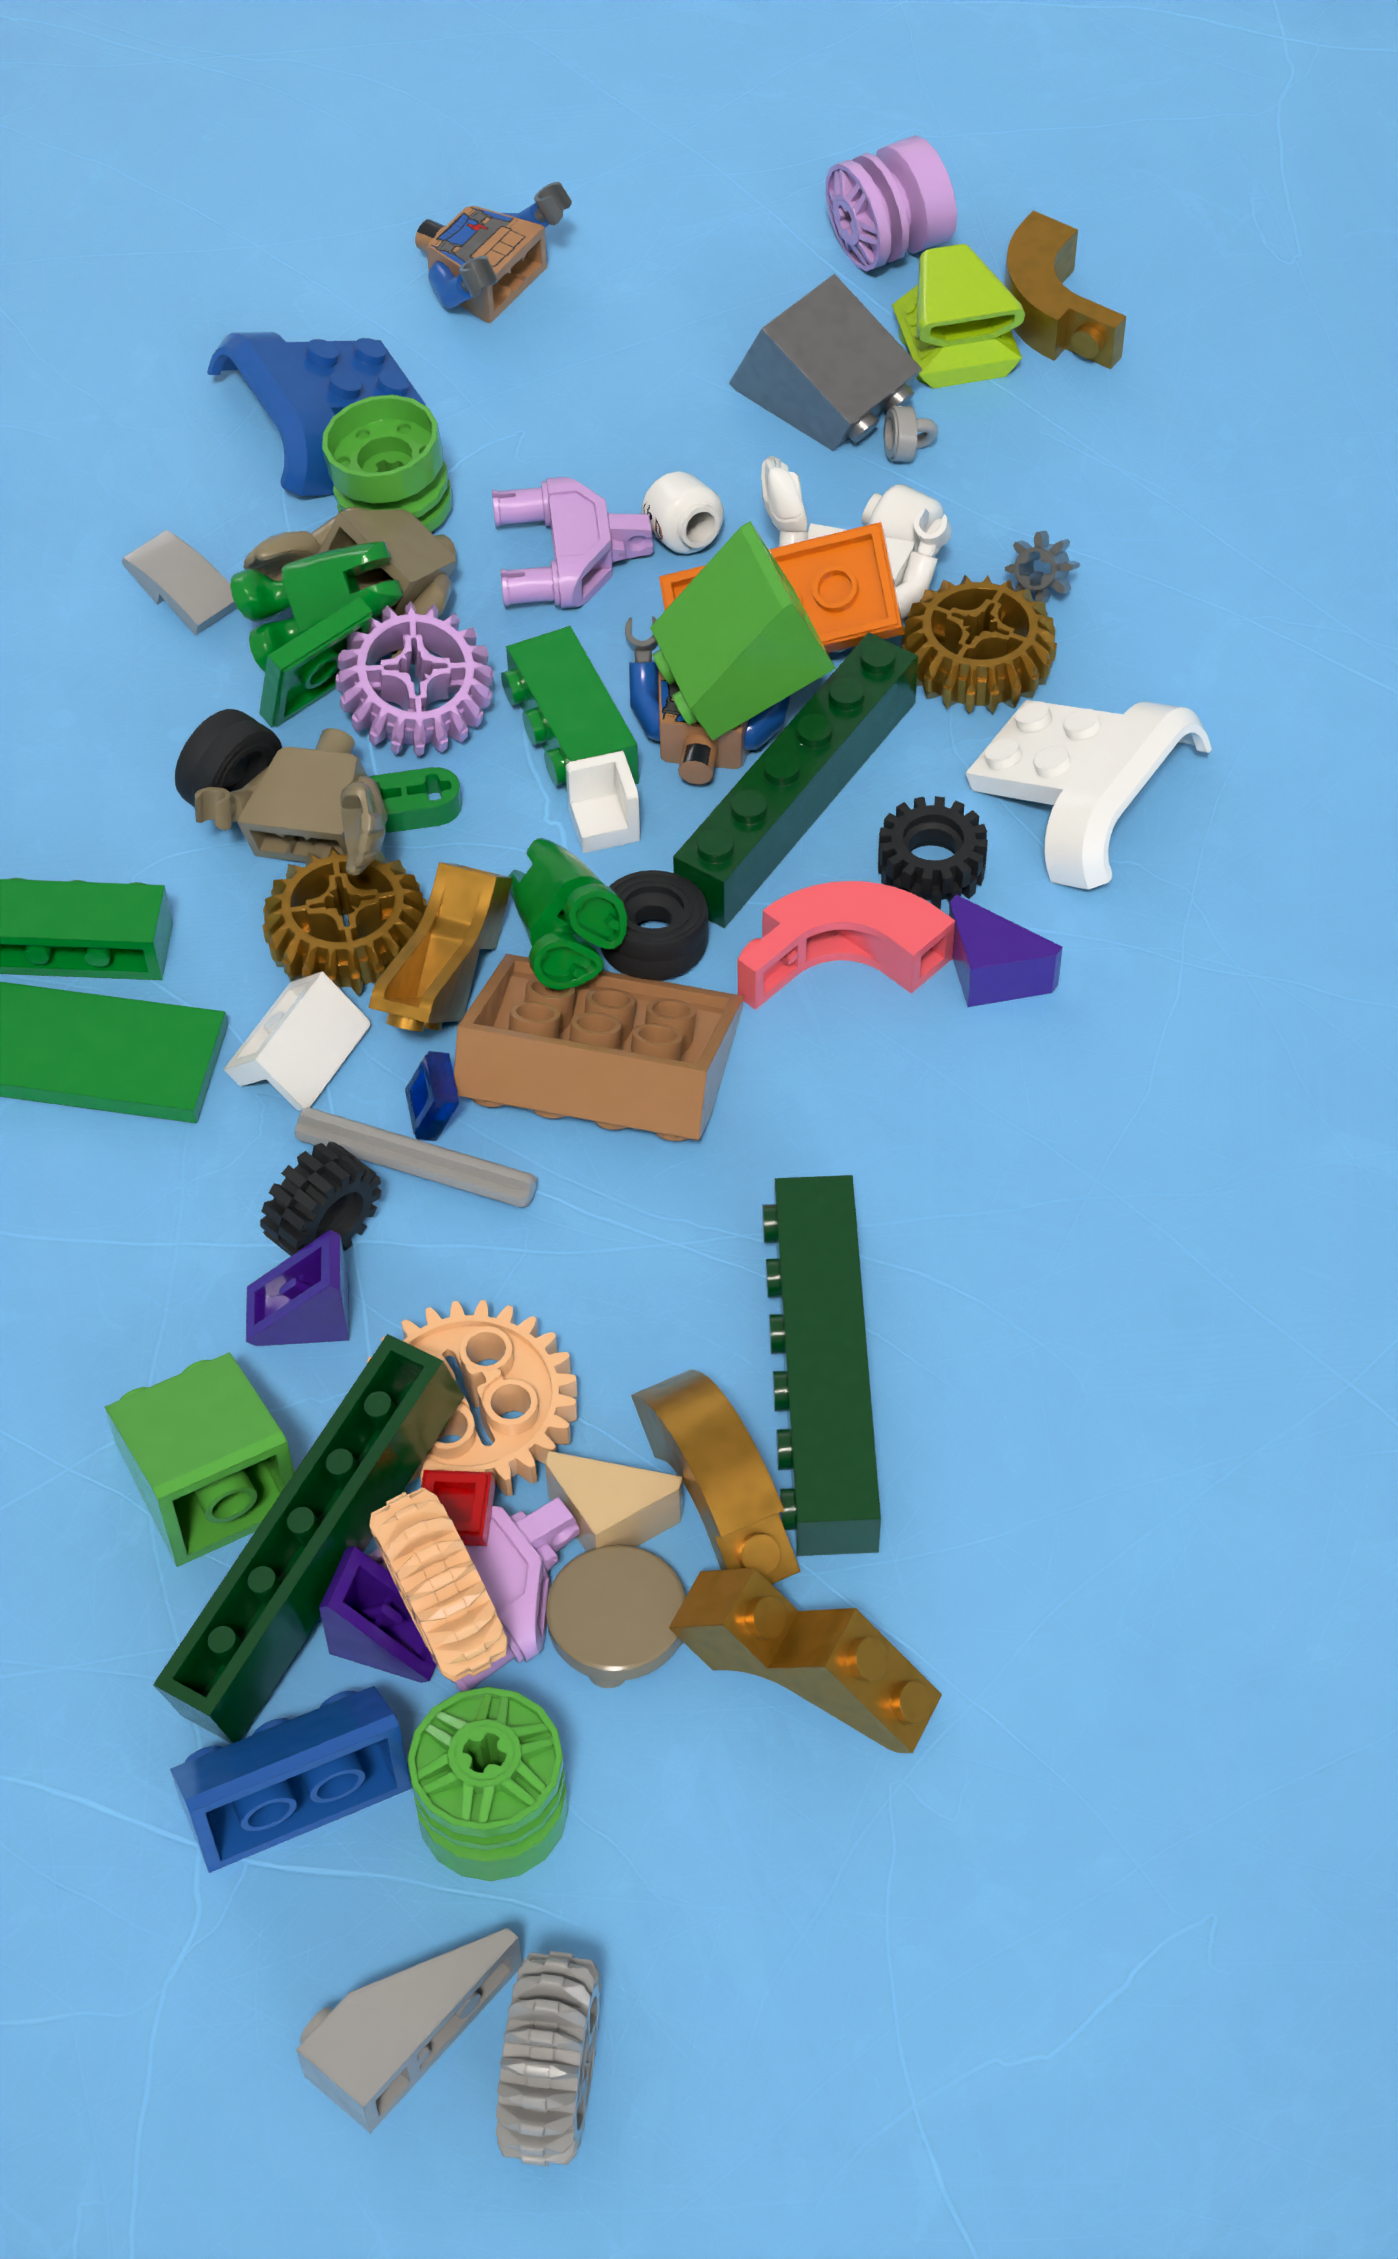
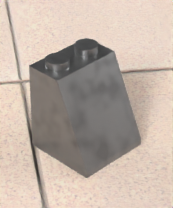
(827, 367)

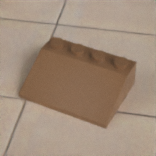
(599, 1050)

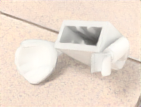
(910, 569)

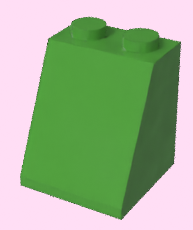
(737, 638)
(202, 1455)

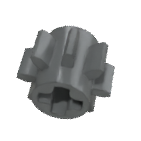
(1048, 553)

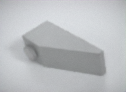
(396, 2028)

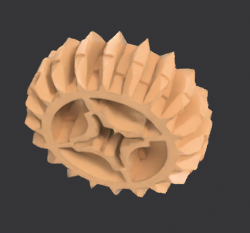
(439, 1584)

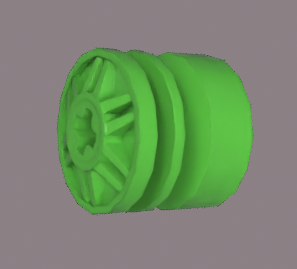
(388, 458)
(488, 1783)

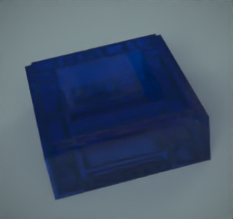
(432, 1096)

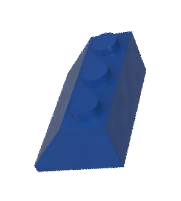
(292, 1776)

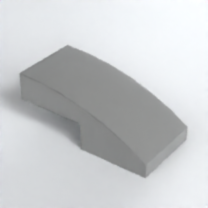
(183, 578)

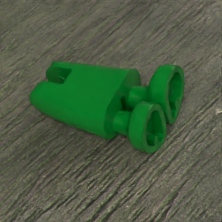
(313, 590)
(562, 908)

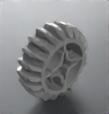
(548, 2058)

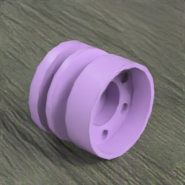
(891, 203)

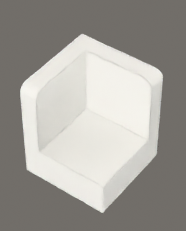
(603, 801)

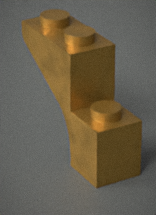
(437, 965)
(822, 1655)

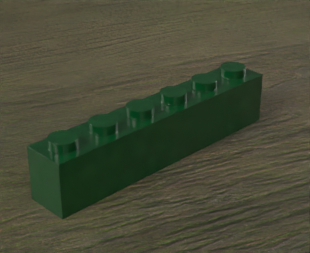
(798, 776)
(825, 1367)
(283, 1573)

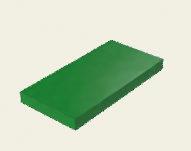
(107, 1052)

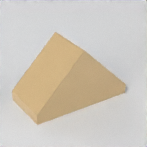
(614, 1500)

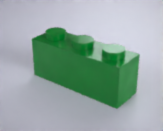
(565, 703)
(84, 929)

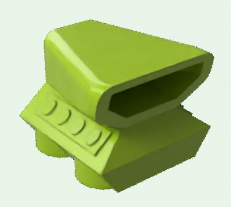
(959, 319)

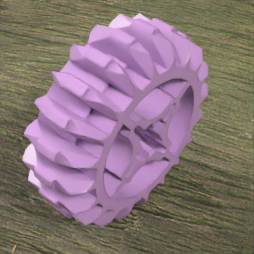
(370, 685)

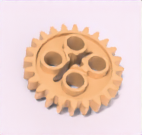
(524, 1380)

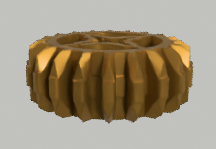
(980, 643)
(308, 926)

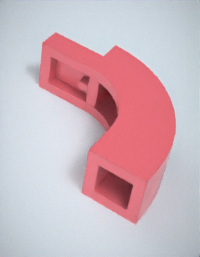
(848, 923)

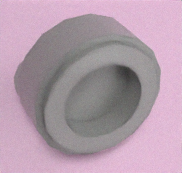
(901, 433)

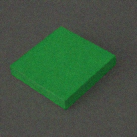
(308, 664)

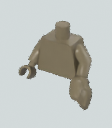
(417, 561)
(305, 805)

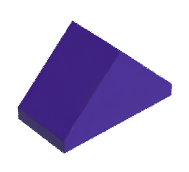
(1000, 958)
(301, 1297)
(369, 1620)

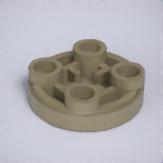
(614, 1613)

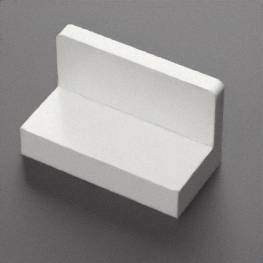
(301, 1040)

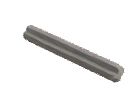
(418, 1157)

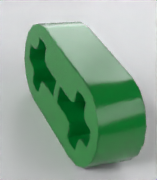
(408, 799)

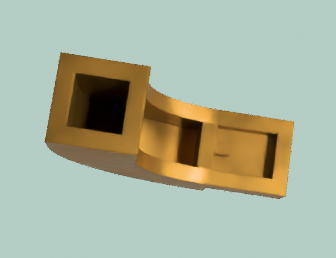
(1055, 318)
(710, 1448)

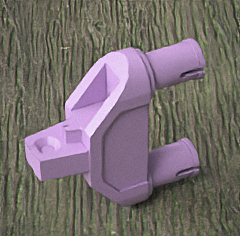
(582, 538)
(517, 1577)

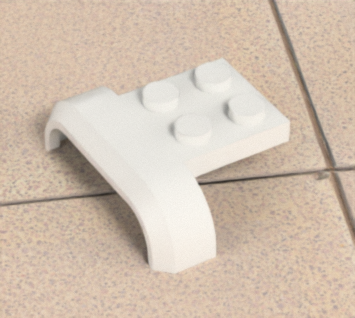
(1085, 767)

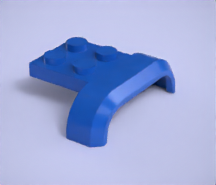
(306, 387)

